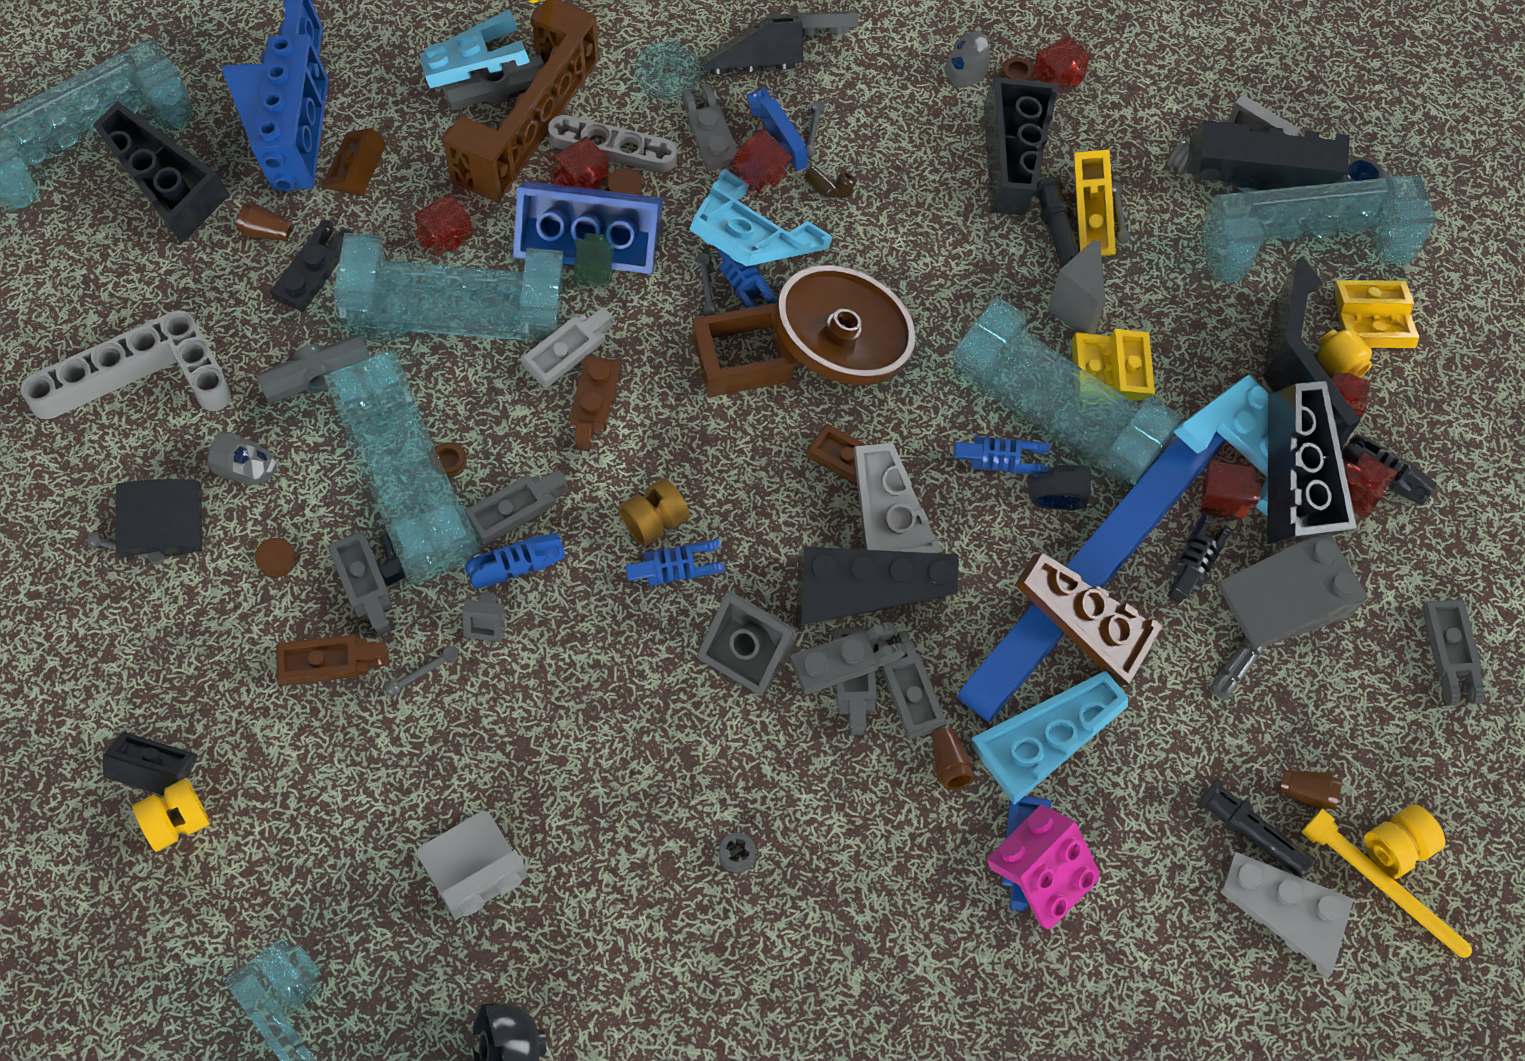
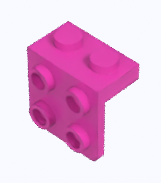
(1048, 863)

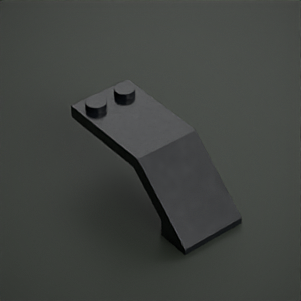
(1287, 356)

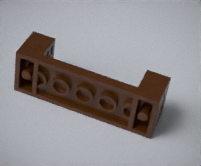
(492, 159)

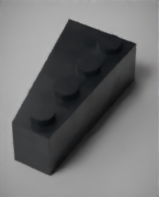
(1016, 140)
(1265, 157)
(168, 176)
(1305, 467)
(859, 581)

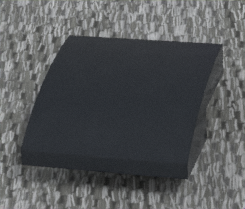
(158, 517)

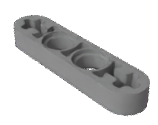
(615, 138)

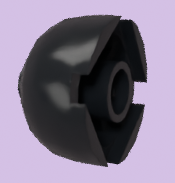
(507, 1034)

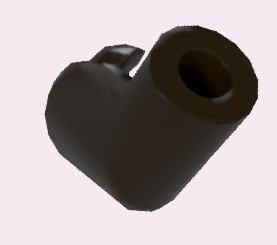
(828, 187)

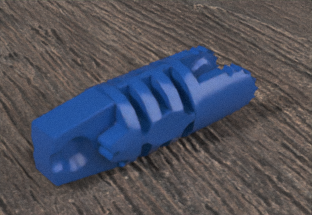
(745, 281)
(1001, 454)
(514, 560)
(675, 564)

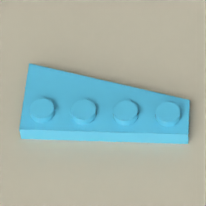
(1045, 736)

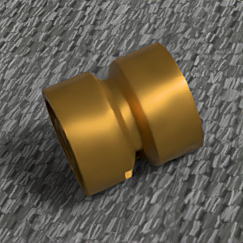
(657, 509)

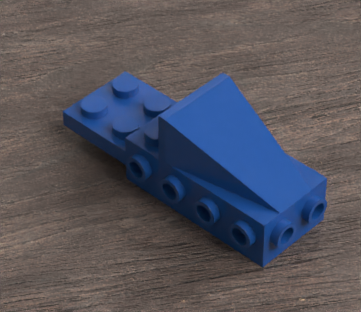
(285, 99)

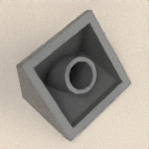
(1080, 291)
(747, 643)

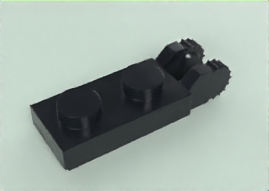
(310, 268)

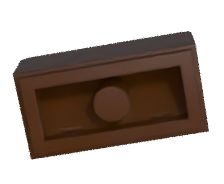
(355, 162)

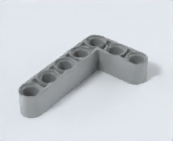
(131, 363)

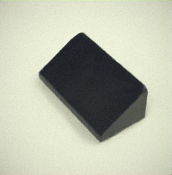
(146, 763)

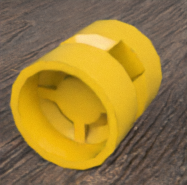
(157, 821)
(1404, 840)

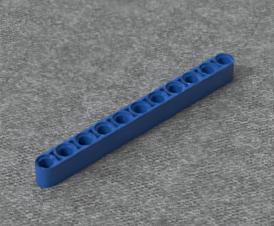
(1096, 564)

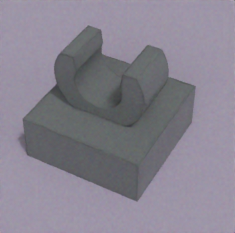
(484, 618)

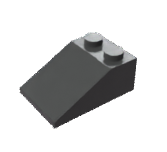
(1293, 592)

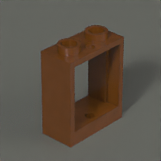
(746, 376)

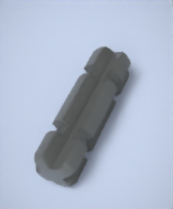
(1235, 669)

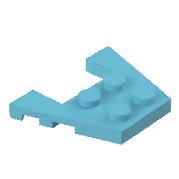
(468, 51)
(745, 233)
(1241, 419)

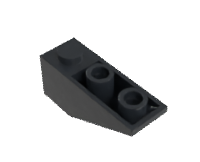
(766, 43)

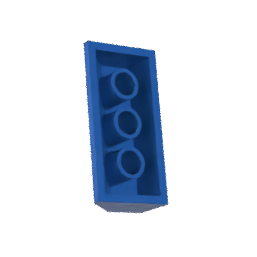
(558, 214)

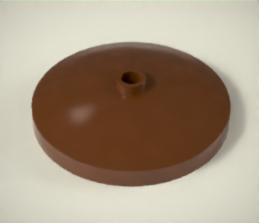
(844, 325)

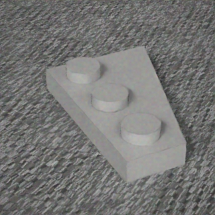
(888, 504)
(1295, 909)

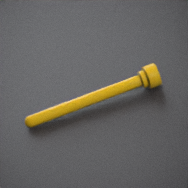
(1325, 832)

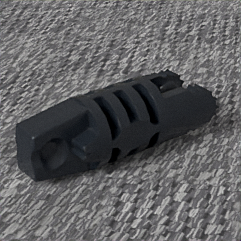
(1408, 481)
(1197, 559)

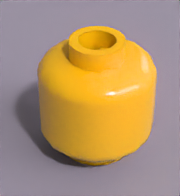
(1344, 353)

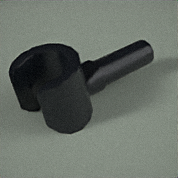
(392, 569)

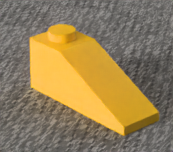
(1094, 200)

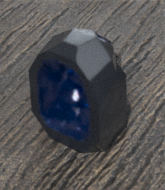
(1062, 488)

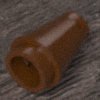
(261, 223)
(951, 760)
(1312, 788)

